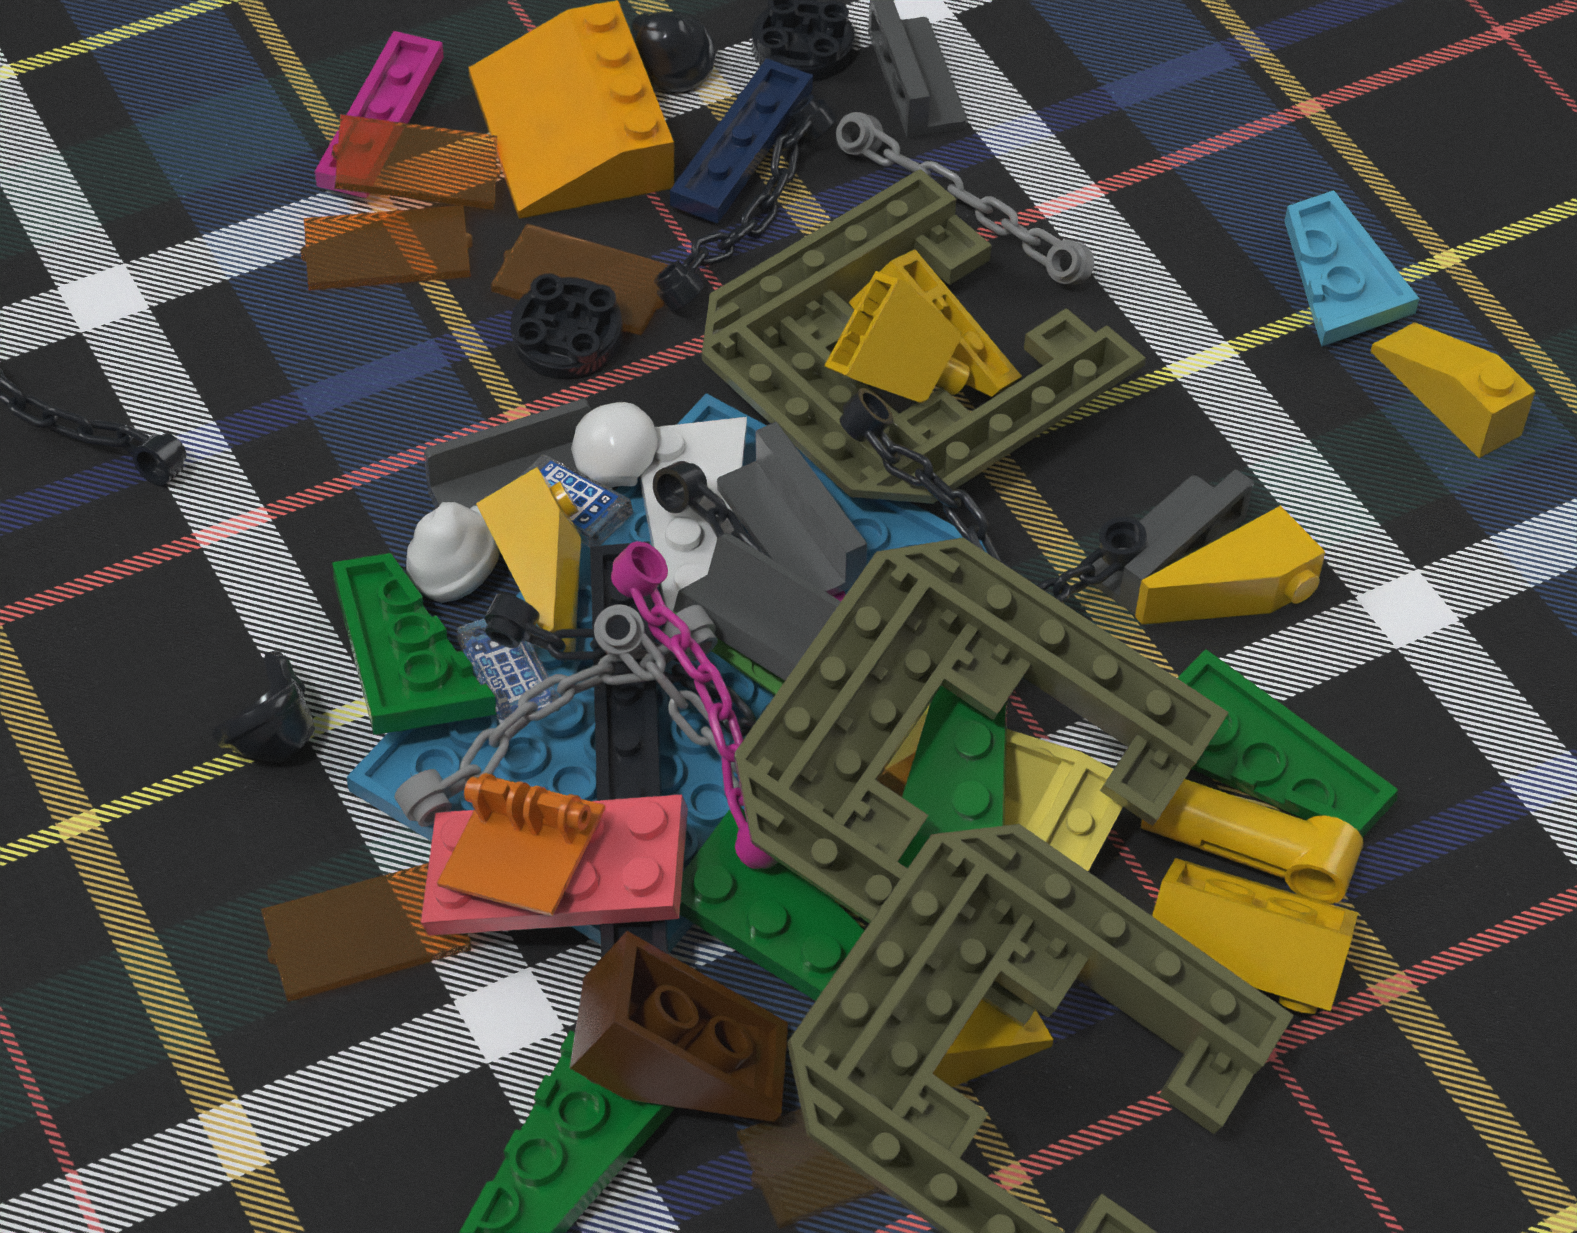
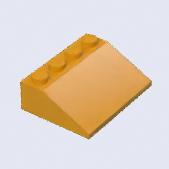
(574, 114)

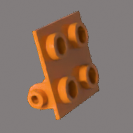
(520, 843)

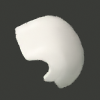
(614, 444)

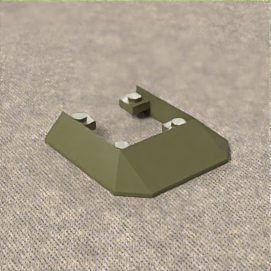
(783, 318)
(896, 638)
(1034, 922)

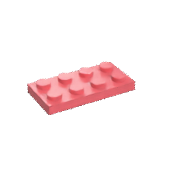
(624, 875)

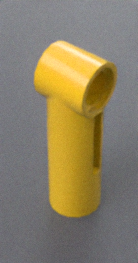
(1310, 854)

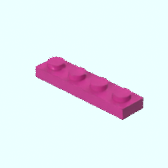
(389, 91)

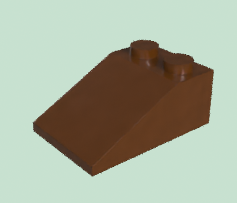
(677, 1036)

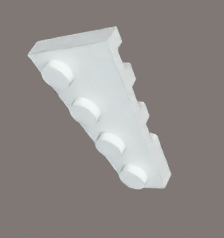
(685, 537)

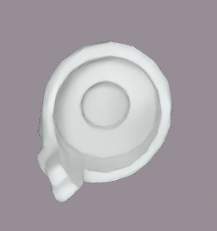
(451, 552)

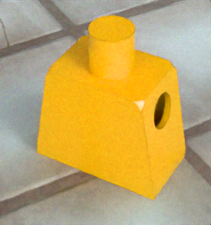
(899, 343)

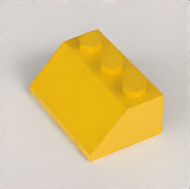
(1260, 932)

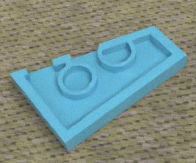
(1344, 270)

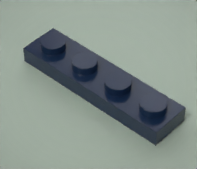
(740, 141)

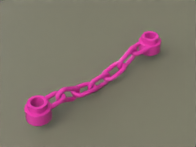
(639, 573)

